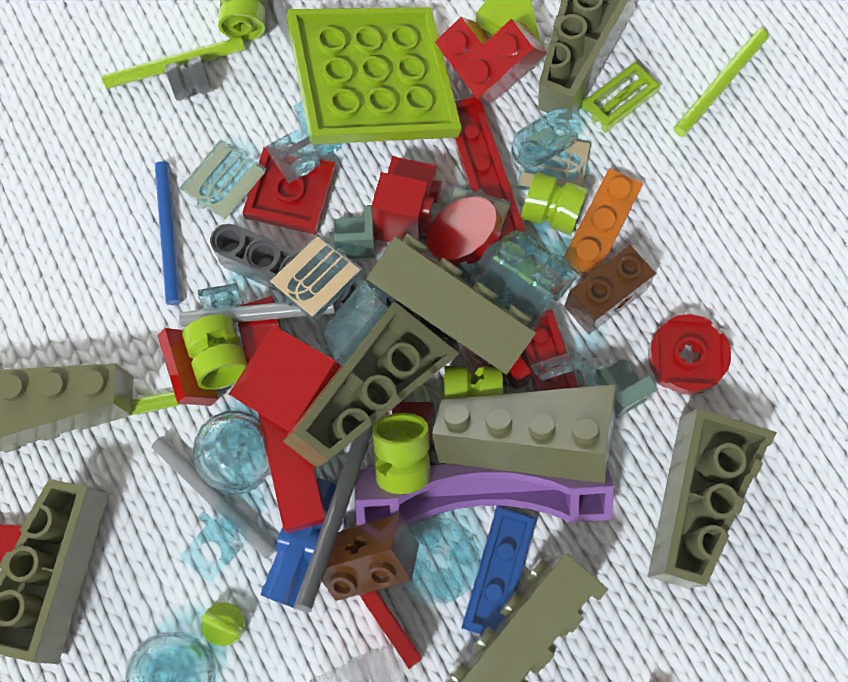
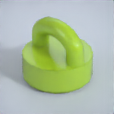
(223, 624)

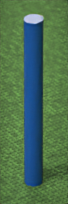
(167, 233)

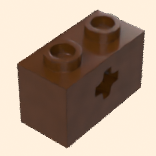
(609, 289)
(371, 558)

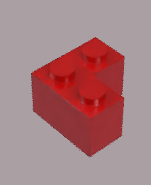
(491, 63)
(405, 199)

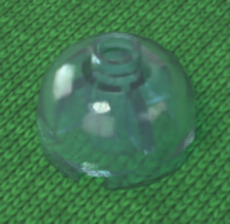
(232, 452)
(171, 658)

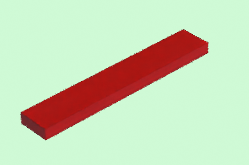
(292, 475)

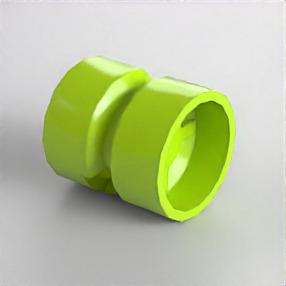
(242, 18)
(553, 203)
(214, 351)
(462, 383)
(401, 453)

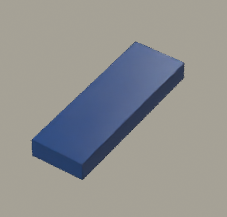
(499, 568)

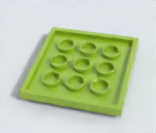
(371, 75)

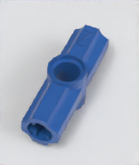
(293, 557)

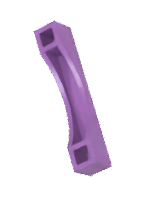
(468, 486)

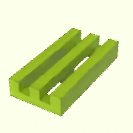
(600, 114)

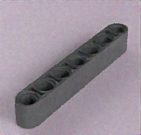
(256, 247)

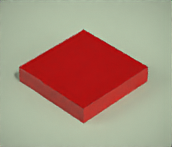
(292, 204)
(283, 378)

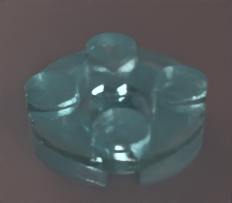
(462, 553)

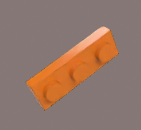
(602, 222)

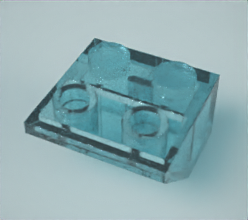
(524, 275)

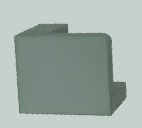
(356, 235)
(629, 388)

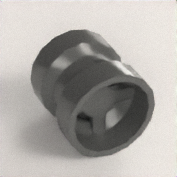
(185, 79)

